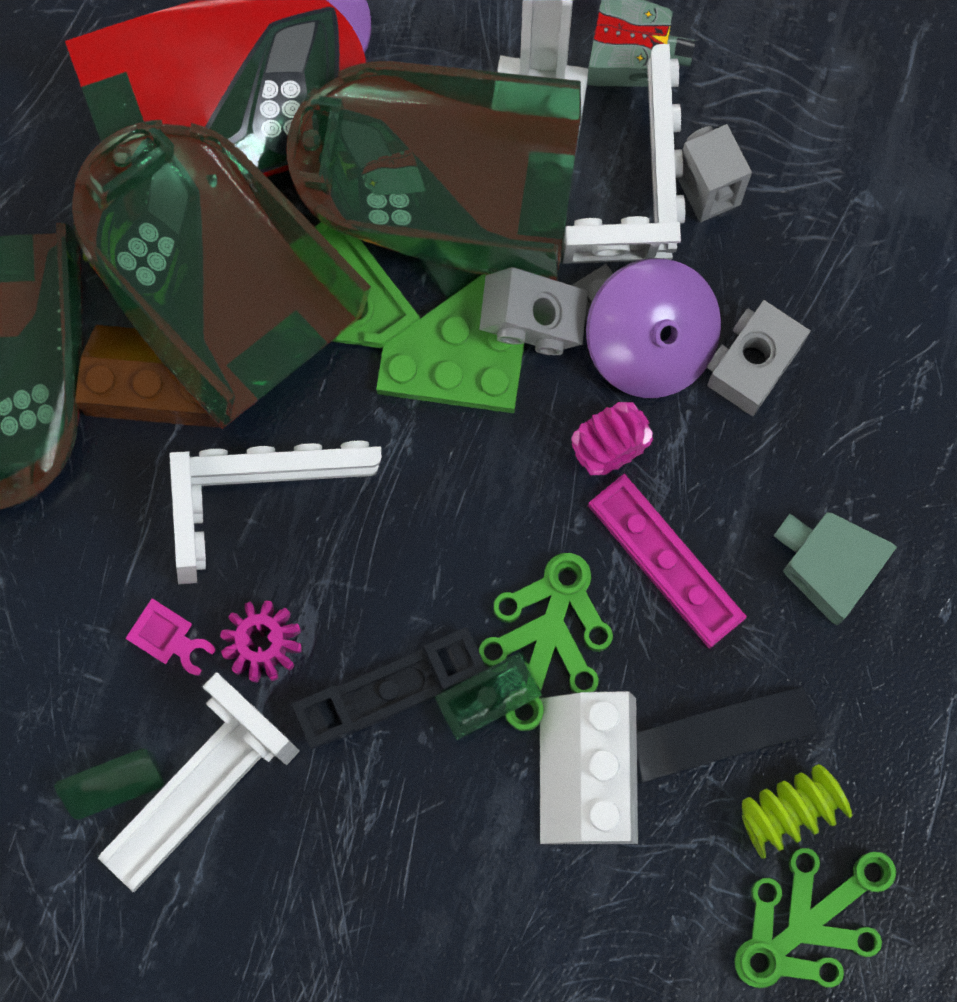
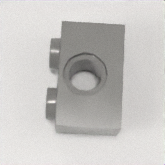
(713, 172)
(516, 295)
(750, 383)

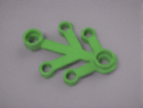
(550, 629)
(807, 924)

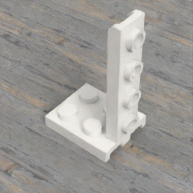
(546, 44)
(636, 237)
(256, 466)
(197, 785)

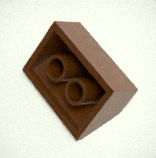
(128, 381)

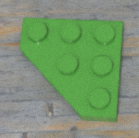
(386, 308)
(452, 360)

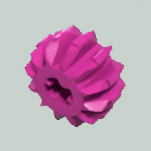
(612, 438)
(244, 645)

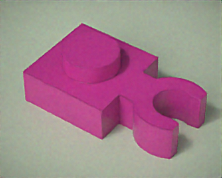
(163, 633)

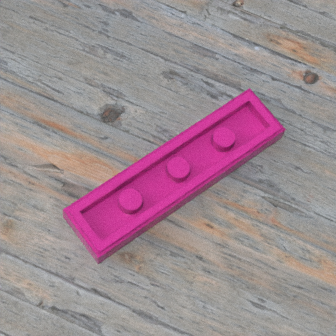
(667, 561)

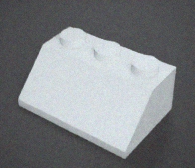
(588, 769)

